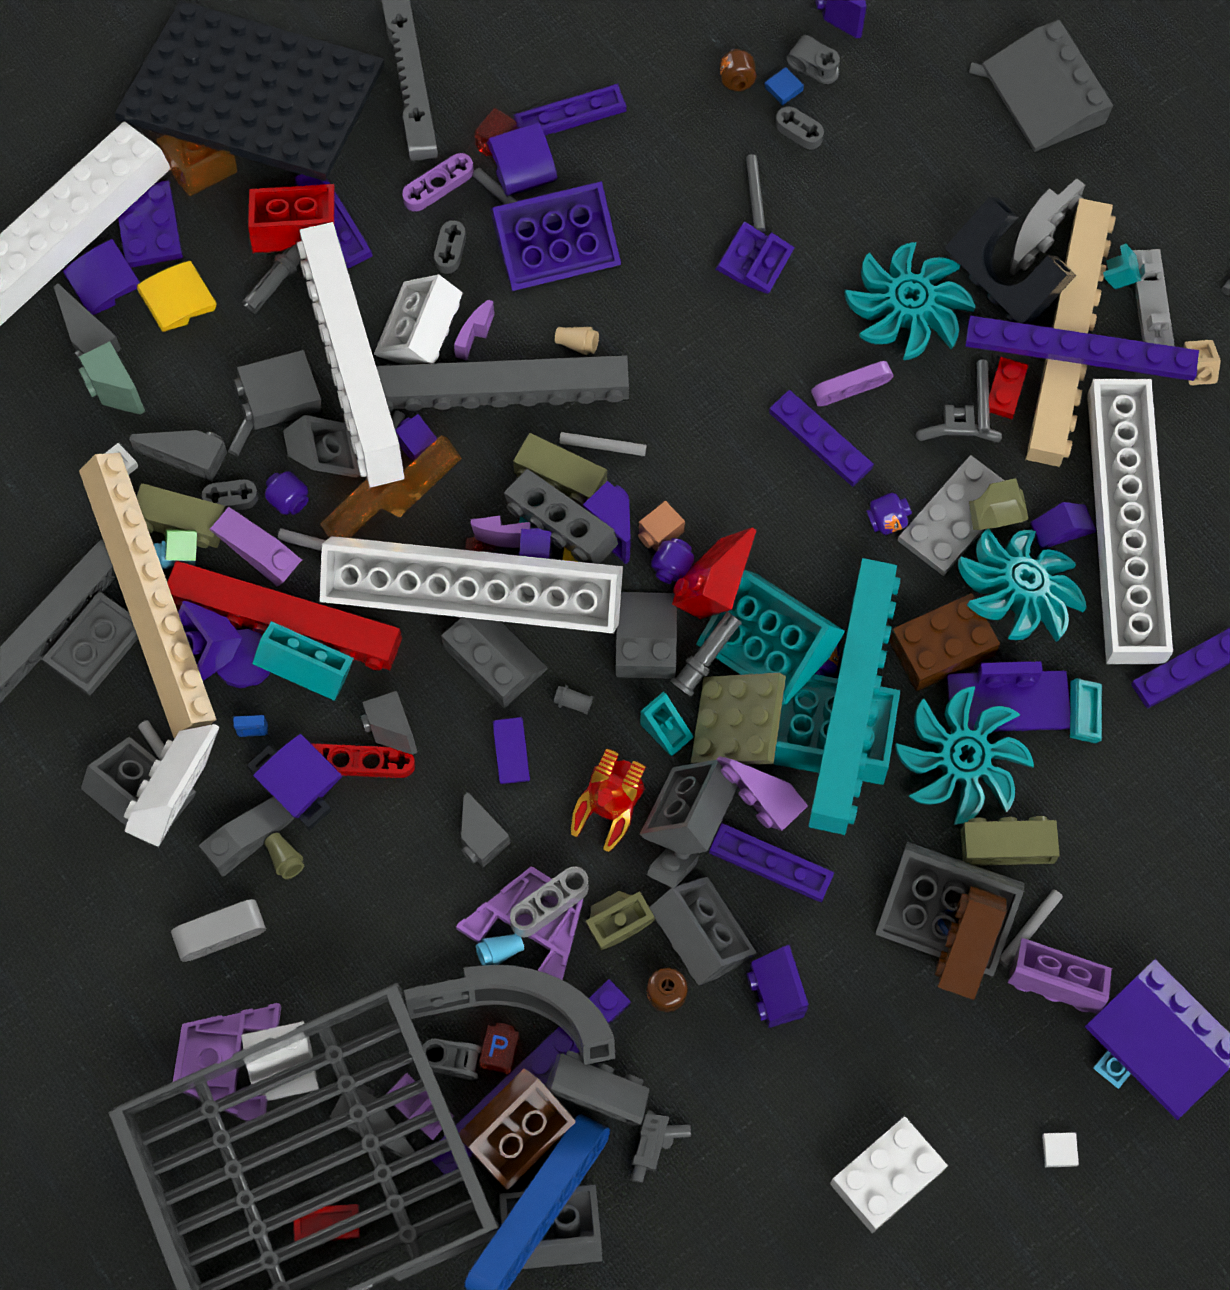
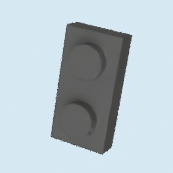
(672, 867)

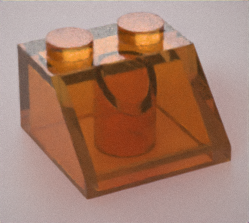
(196, 165)

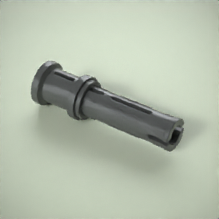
(284, 265)
(698, 665)

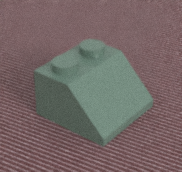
(109, 380)

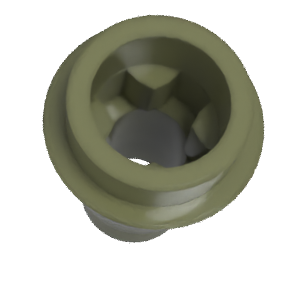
(284, 857)

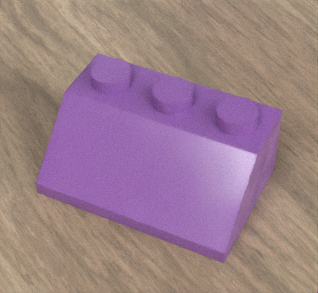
(1060, 976)

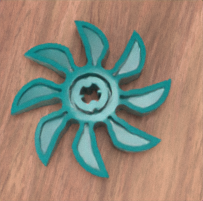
(909, 301)
(1022, 584)
(979, 760)

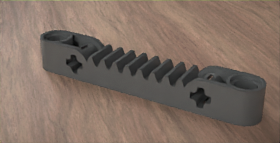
(417, 113)

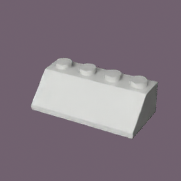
(169, 783)

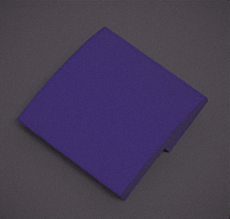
(522, 159)
(755, 258)
(101, 277)
(298, 775)

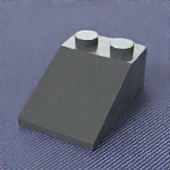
(646, 636)

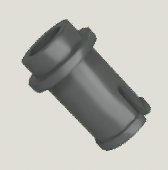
(572, 699)

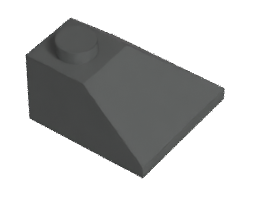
(322, 446)

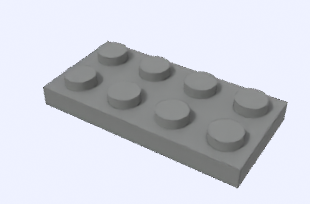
(945, 524)

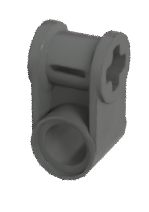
(813, 58)
(454, 1058)

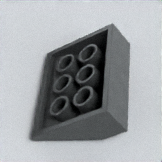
(1048, 86)
(931, 884)

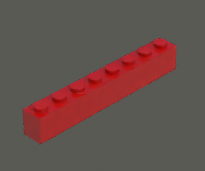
(258, 606)

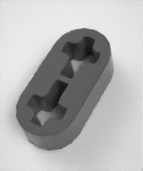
(799, 127)
(456, 248)
(231, 492)

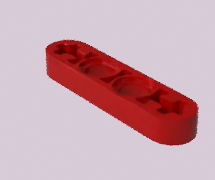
(358, 753)

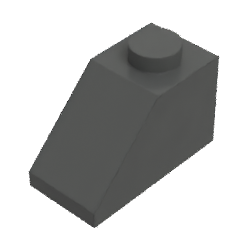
(388, 723)
(480, 833)

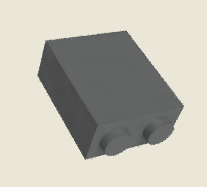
(277, 390)

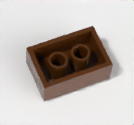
(943, 642)
(970, 942)
(516, 1128)

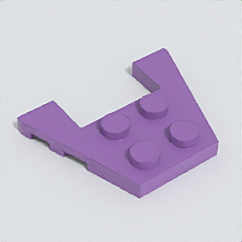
(555, 936)
(217, 1040)

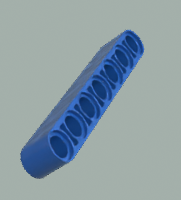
(538, 1206)

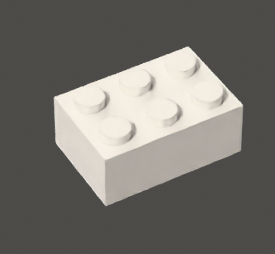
(888, 1174)

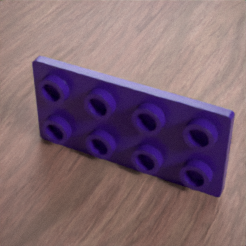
(1022, 686)

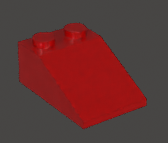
(282, 211)
(715, 577)

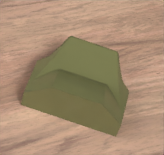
(999, 506)
(618, 918)

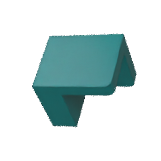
(1123, 269)

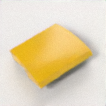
(176, 296)

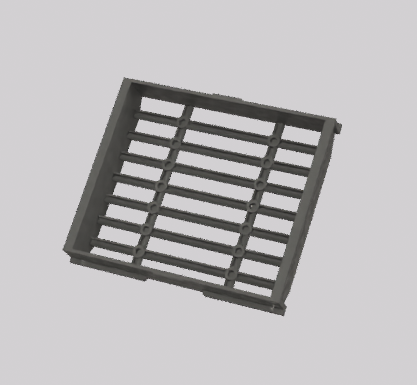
(158, 1201)

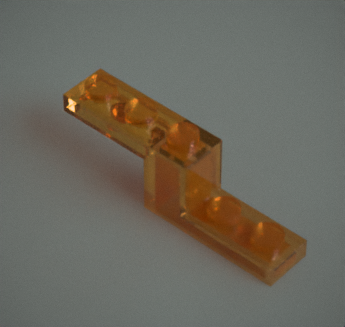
(393, 496)

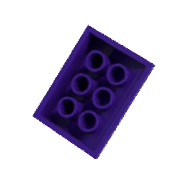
(555, 236)
(1164, 1039)

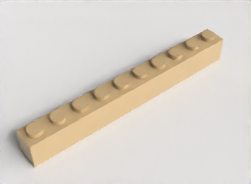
(1073, 313)
(146, 593)

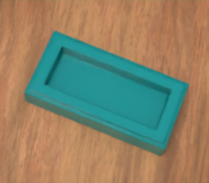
(1086, 711)

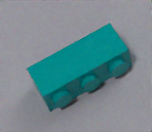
(302, 660)

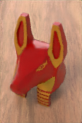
(612, 795)

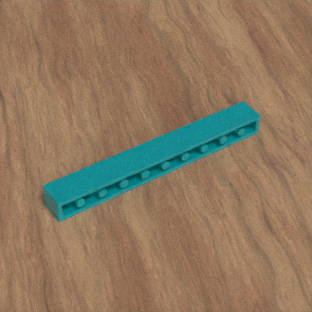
(853, 698)

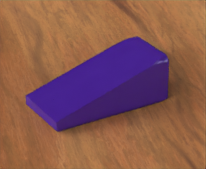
(511, 750)

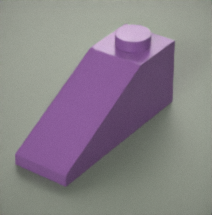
(256, 546)

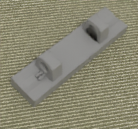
(1152, 299)

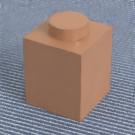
(660, 525)

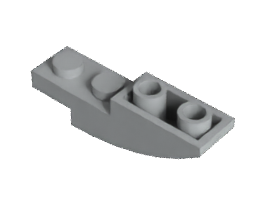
(1041, 223)

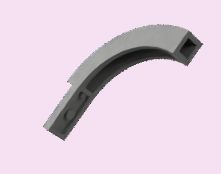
(521, 989)

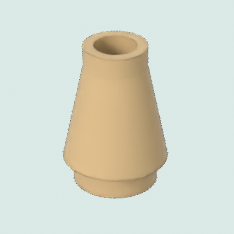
(578, 338)

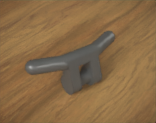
(951, 427)

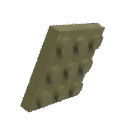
(739, 718)

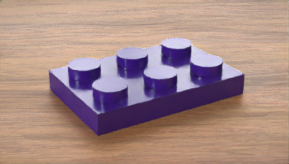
(151, 228)

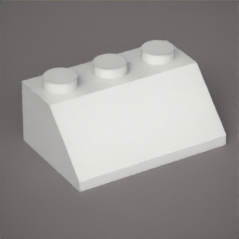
(419, 321)

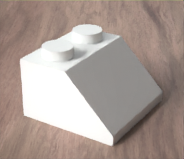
(281, 1060)

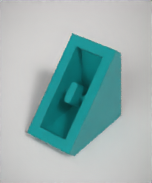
(665, 724)

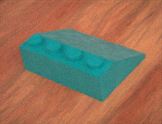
(775, 635)
(806, 723)

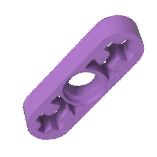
(416, 186)
(852, 383)

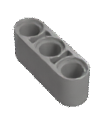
(542, 915)
(218, 930)

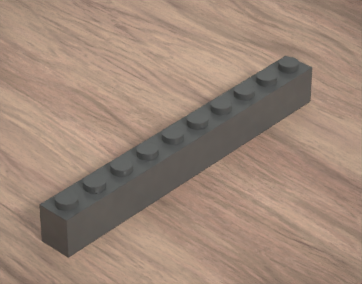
(505, 382)

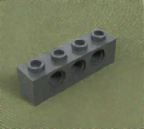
(533, 490)

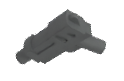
(654, 1135)

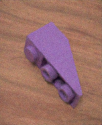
(771, 797)

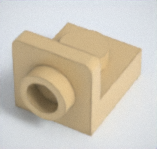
(1208, 362)

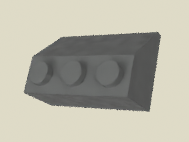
(493, 657)
(118, 776)
(689, 808)
(702, 930)
(598, 1088)
(572, 1236)

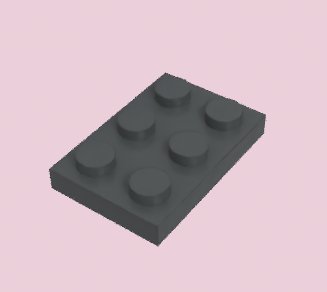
(93, 644)

